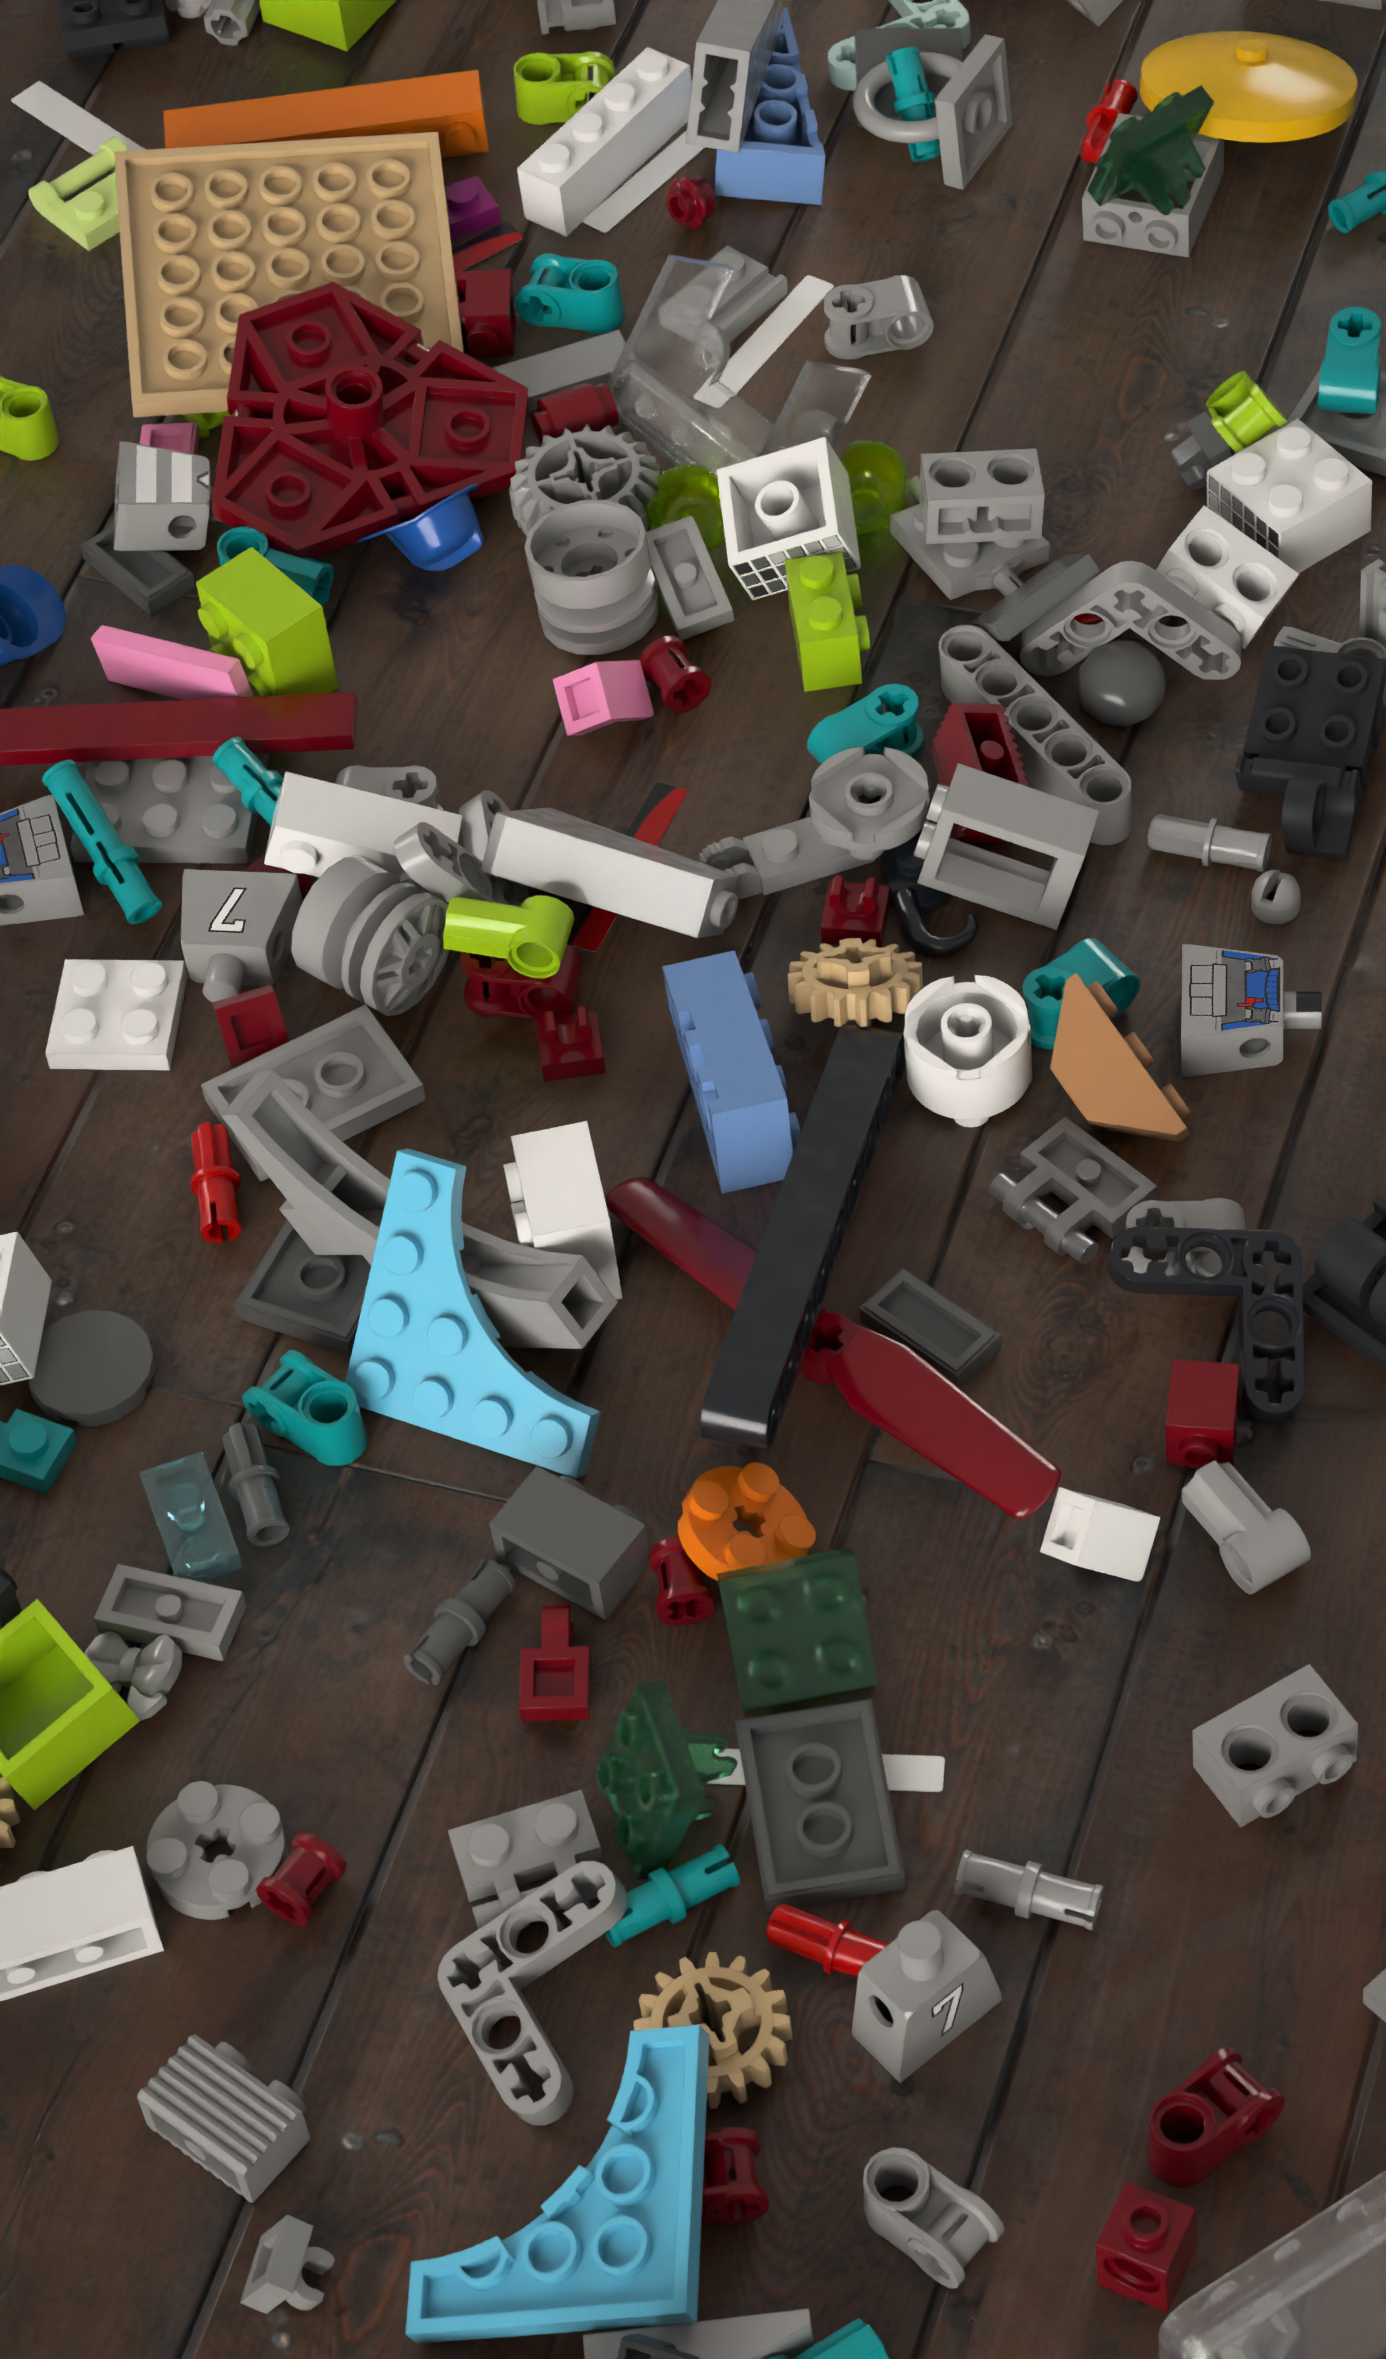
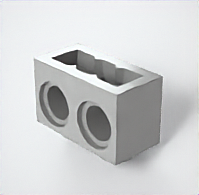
(981, 496)
(1265, 1734)

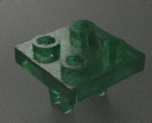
(1154, 152)
(797, 1629)
(657, 1777)

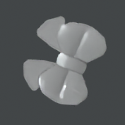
(146, 1672)

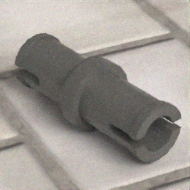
(459, 1622)

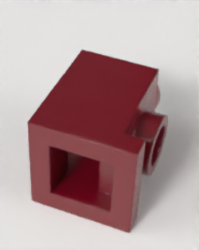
(487, 311)

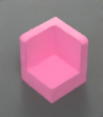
(602, 695)

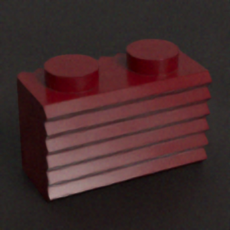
(981, 740)

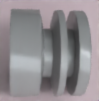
(592, 577)
(371, 935)

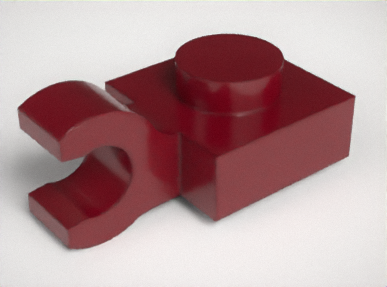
(557, 1675)

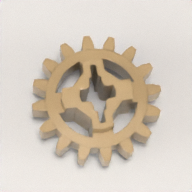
(854, 982)
(737, 2010)

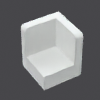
(1100, 1534)

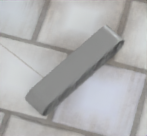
(1052, 745)

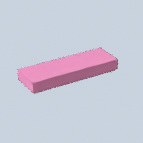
(168, 666)

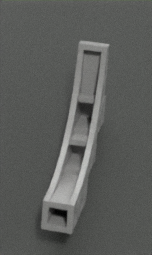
(339, 1207)

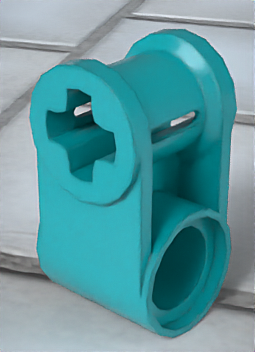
(578, 293)
(1351, 363)
(868, 727)
(1045, 986)
(310, 1410)

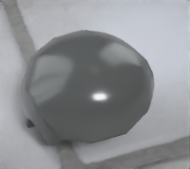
(1121, 683)

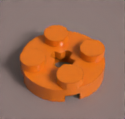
(747, 1496)

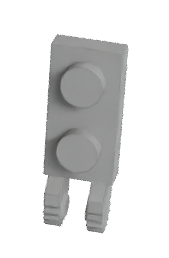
(778, 858)

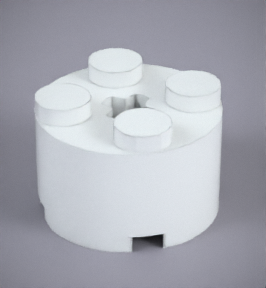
(968, 1048)

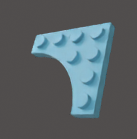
(432, 1350)
(612, 2239)

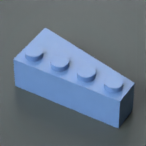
(781, 144)
(732, 1070)

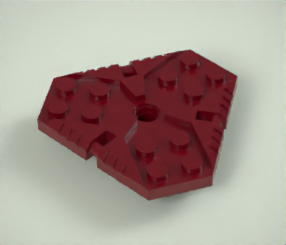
(340, 423)

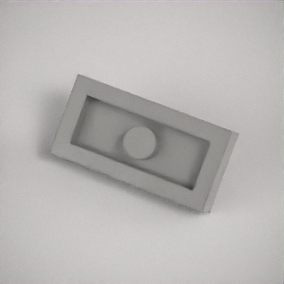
(687, 578)
(154, 1604)

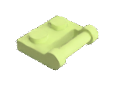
(91, 214)

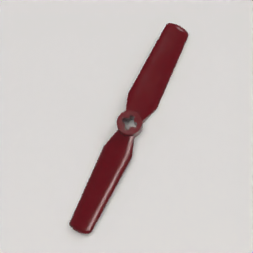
(870, 1371)

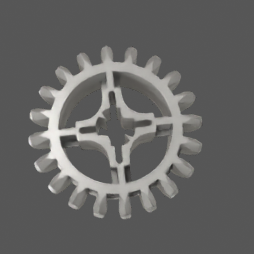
(583, 468)

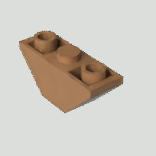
(1109, 1072)

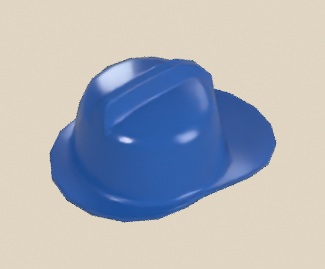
(440, 534)
(29, 613)

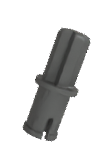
(255, 1485)

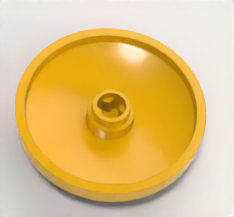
(1259, 84)

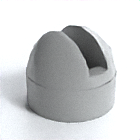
(1285, 902)

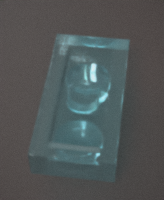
(191, 1519)

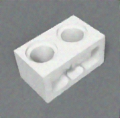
(1227, 573)

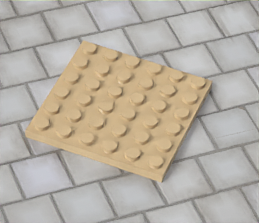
(263, 222)

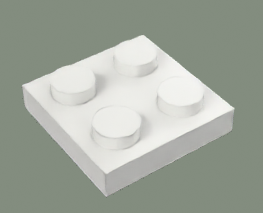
(117, 1014)

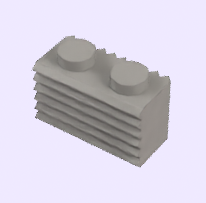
(225, 2115)

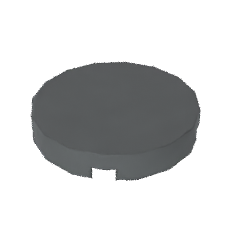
(92, 1368)

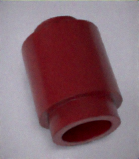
(574, 410)

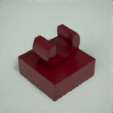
(855, 911)
(250, 1024)
(570, 1045)

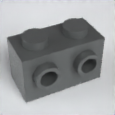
(571, 1541)

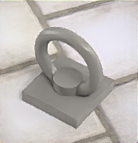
(970, 109)

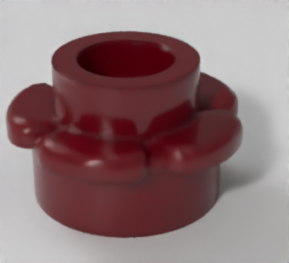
(690, 201)

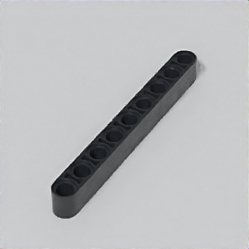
(803, 1238)

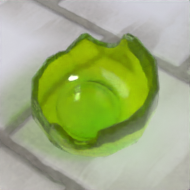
(876, 484)
(687, 492)

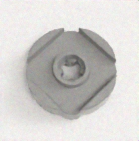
(874, 826)
(210, 1815)

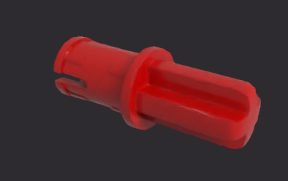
(1115, 99)
(215, 1183)
(823, 1941)

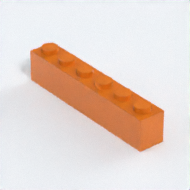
(425, 104)

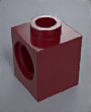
(1202, 1413)
(1146, 2246)

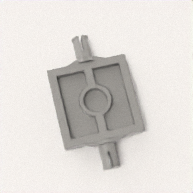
(967, 565)

